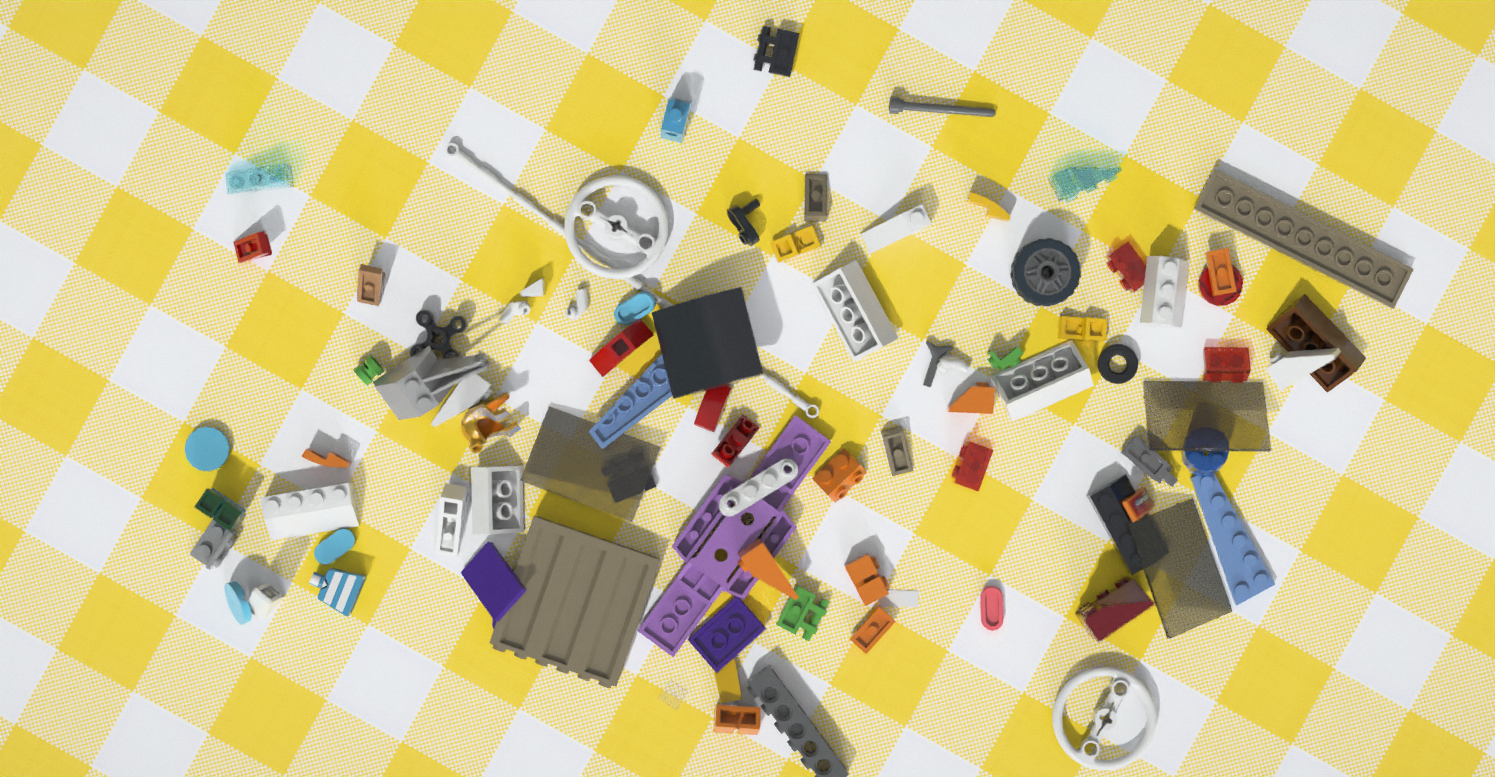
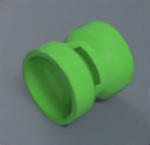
(368, 370)

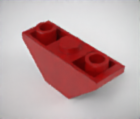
(621, 347)
(735, 441)

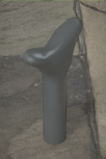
(937, 353)

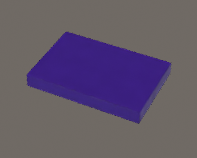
(493, 581)
(727, 634)

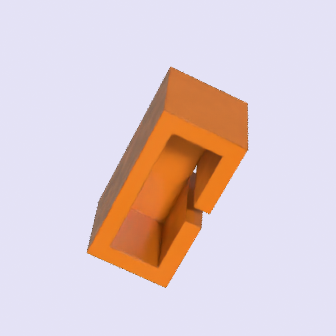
(866, 578)
(741, 718)

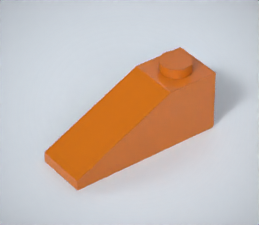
(762, 566)

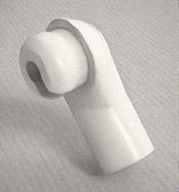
(579, 306)
(514, 309)
(952, 361)

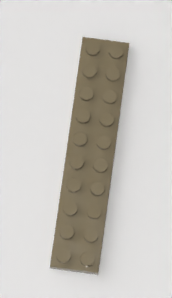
(1303, 239)

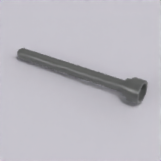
(898, 105)

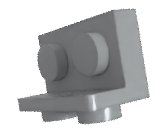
(213, 545)

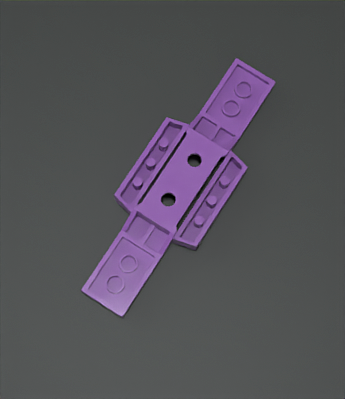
(703, 575)

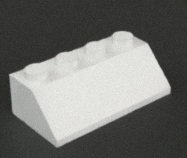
(855, 311)
(1042, 380)
(310, 511)

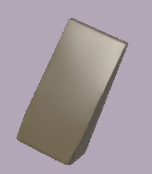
(815, 198)
(897, 450)

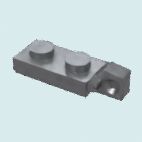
(1148, 461)

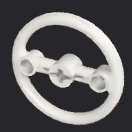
(580, 200)
(1110, 705)

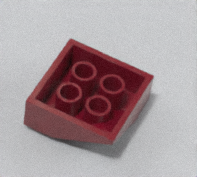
(1113, 608)

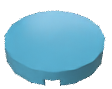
(207, 449)
(239, 608)

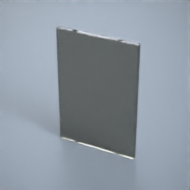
(1206, 416)
(575, 467)
(1180, 568)

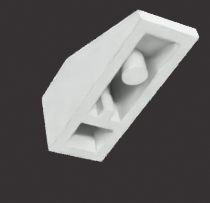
(896, 229)
(1298, 364)
(465, 396)
(450, 519)
(264, 600)

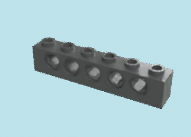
(768, 678)

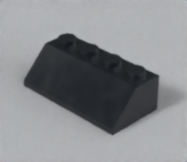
(1114, 518)

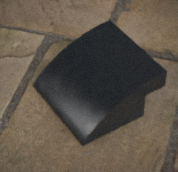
(707, 343)

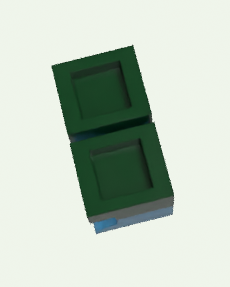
(220, 508)

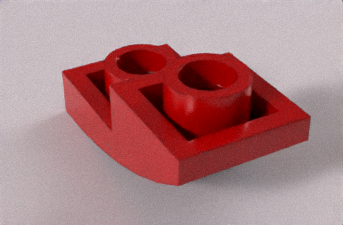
(712, 408)

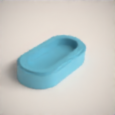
(635, 308)
(334, 546)

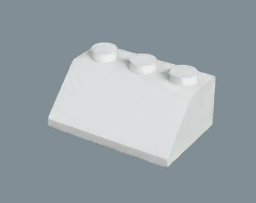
(1164, 291)
(497, 500)

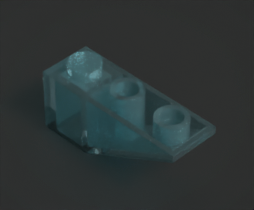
(259, 179)
(1076, 179)

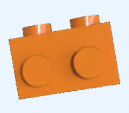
(839, 475)

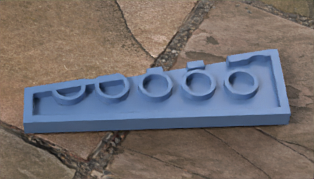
(636, 403)
(1236, 553)

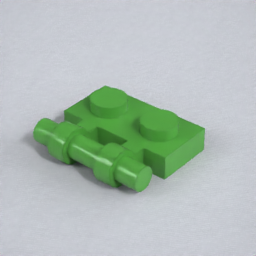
(796, 610)

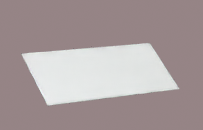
(900, 598)

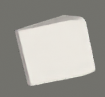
(535, 289)

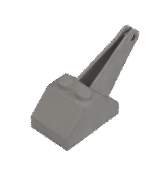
(425, 381)

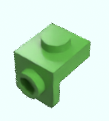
(1010, 359)

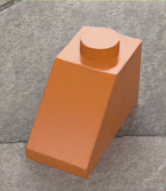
(975, 400)

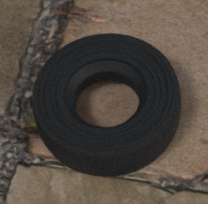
(1131, 363)

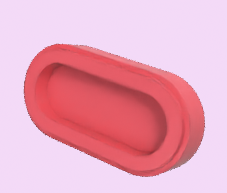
(991, 608)

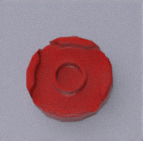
(1205, 289)

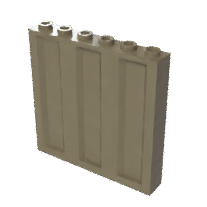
(577, 603)

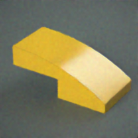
(994, 210)
(796, 243)
(1082, 328)

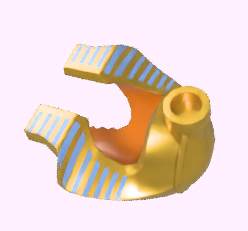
(482, 422)

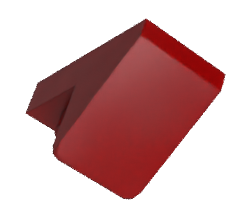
(252, 247)

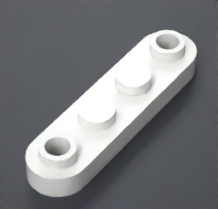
(758, 487)

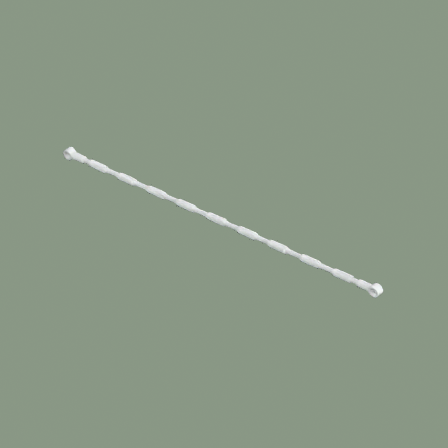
(600, 257)

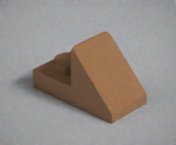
(370, 284)

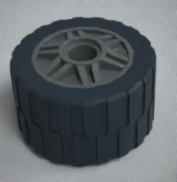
(1063, 270)

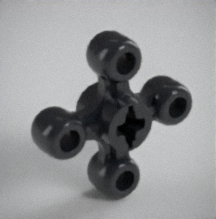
(433, 329)

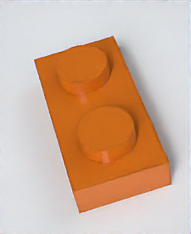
(1220, 271)
(872, 630)

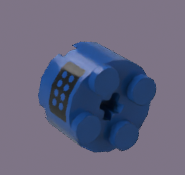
(1204, 465)

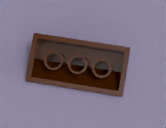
(1308, 328)

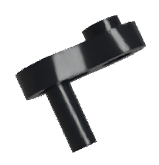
(737, 216)

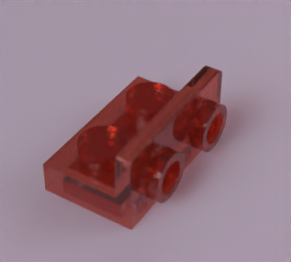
(1128, 267)
(1226, 364)
(972, 465)

